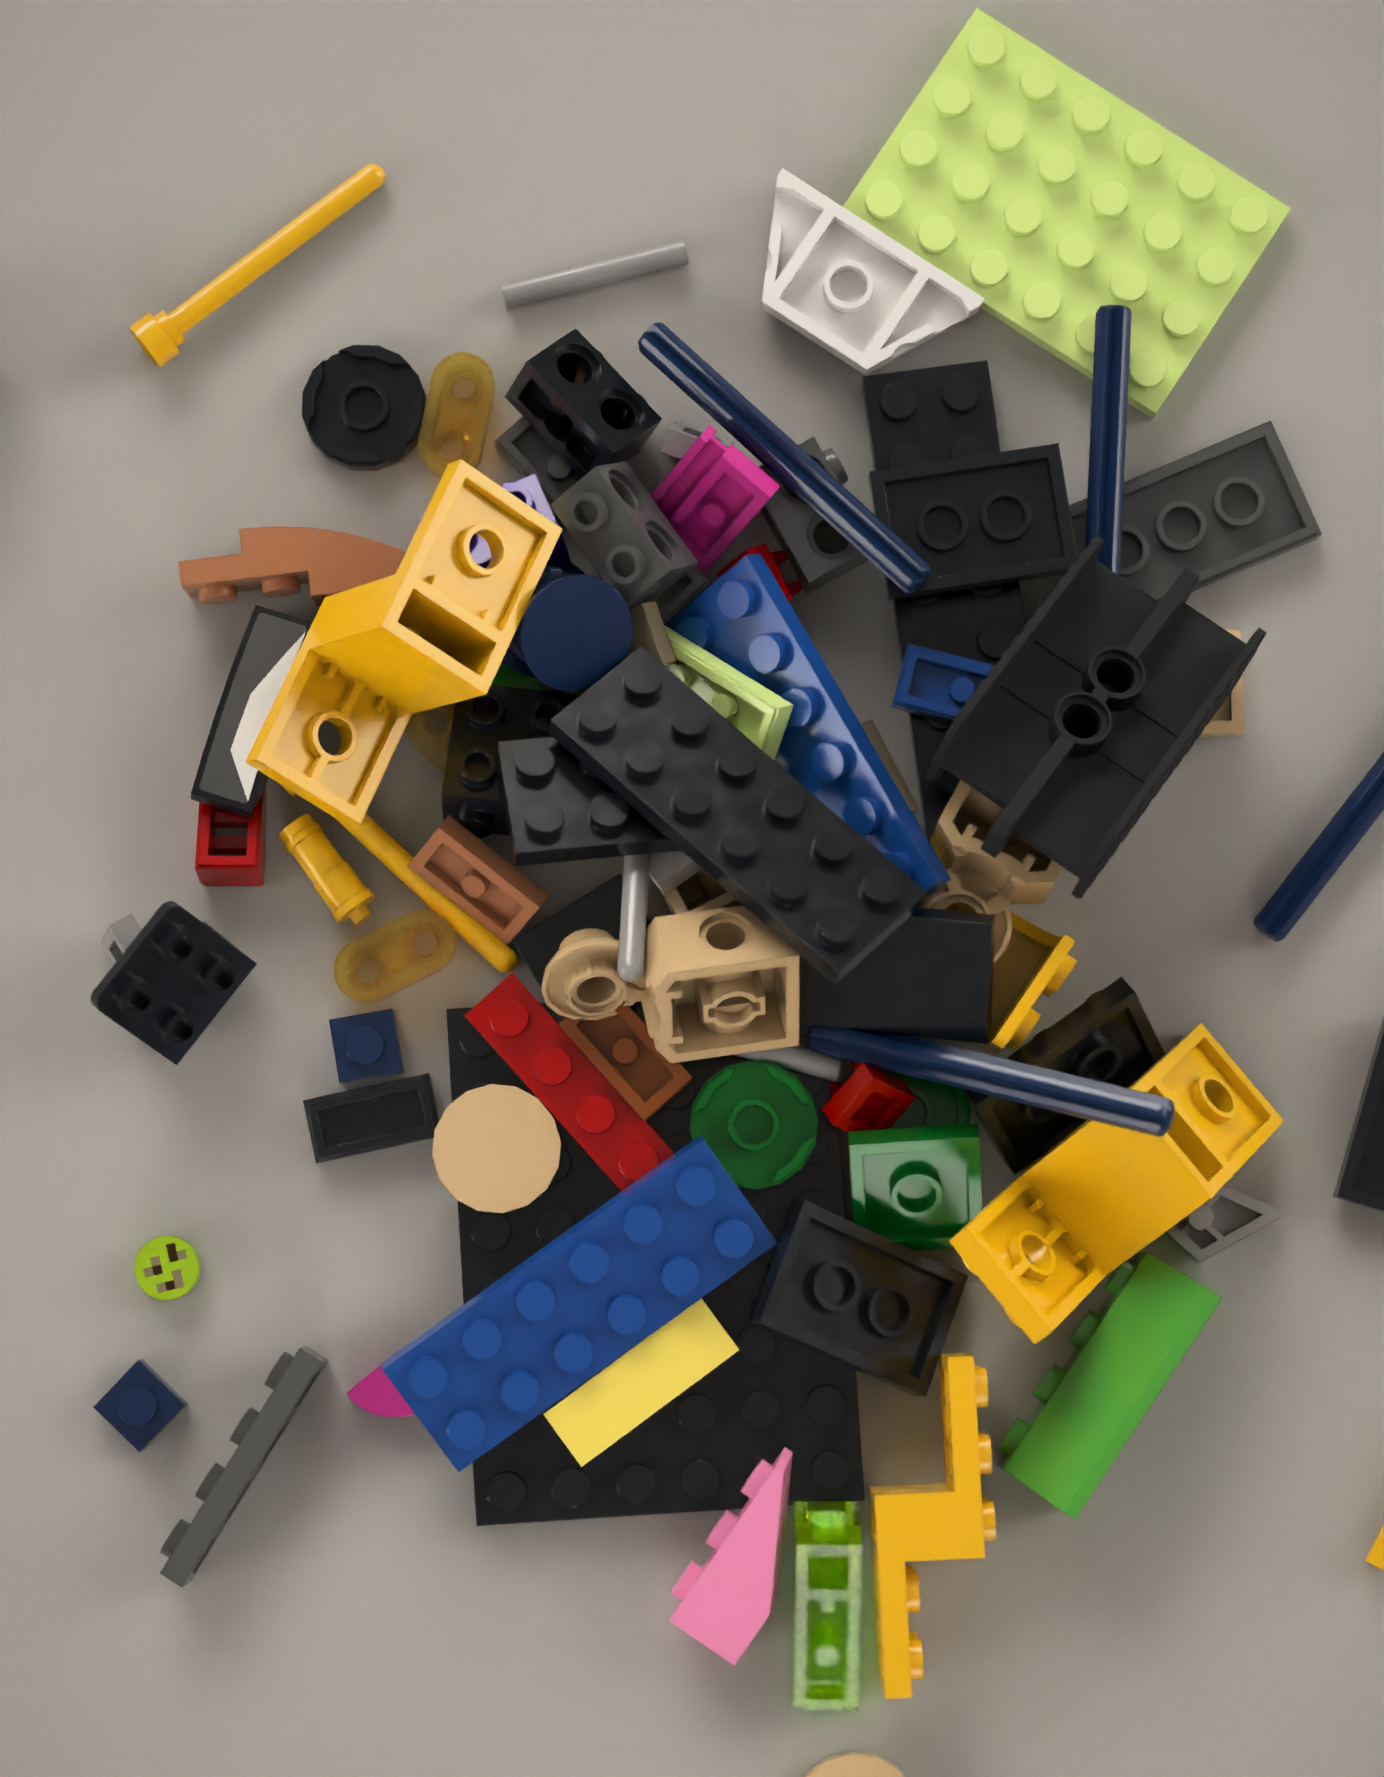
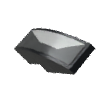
(248, 695)

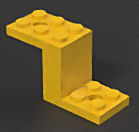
(405, 643)
(1115, 1188)

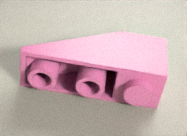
(741, 1579)

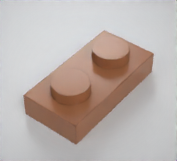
(478, 880)

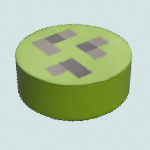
(167, 1267)

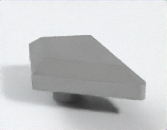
(1221, 1223)

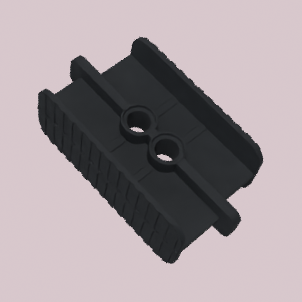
(1078, 793)

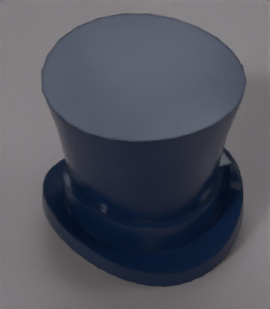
(570, 629)

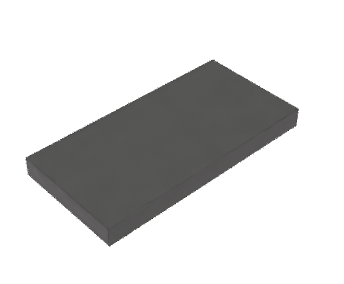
(1209, 513)

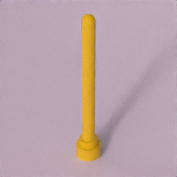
(164, 332)
(397, 861)

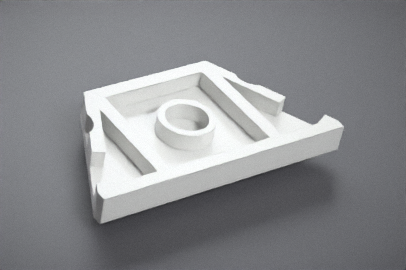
(853, 283)

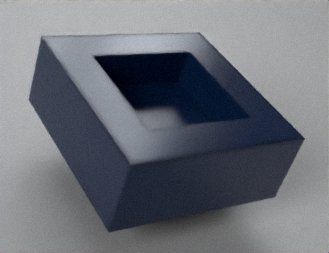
(366, 1046)
(140, 1405)

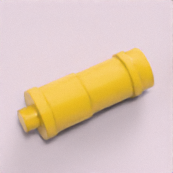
(327, 870)

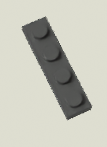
(226, 1486)

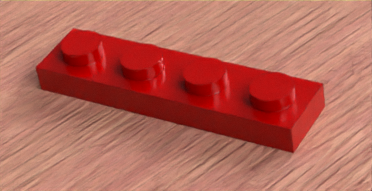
(568, 1083)

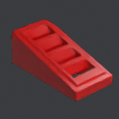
(231, 870)

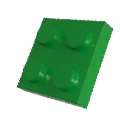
(916, 1182)

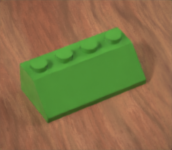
(1106, 1382)

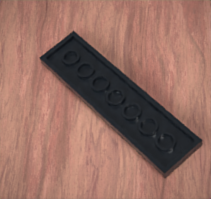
(922, 420)

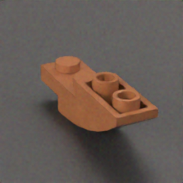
(284, 558)

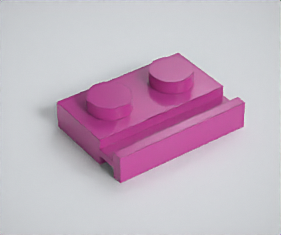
(712, 496)

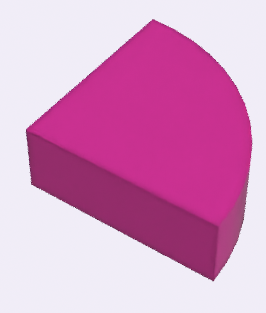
(379, 1395)

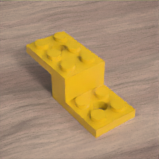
(930, 1522)

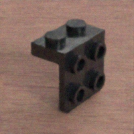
(471, 773)
(172, 981)

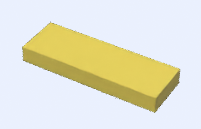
(641, 1382)

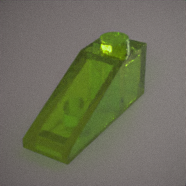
(826, 1605)

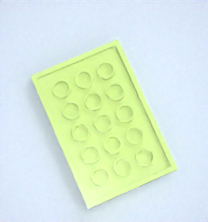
(1065, 205)

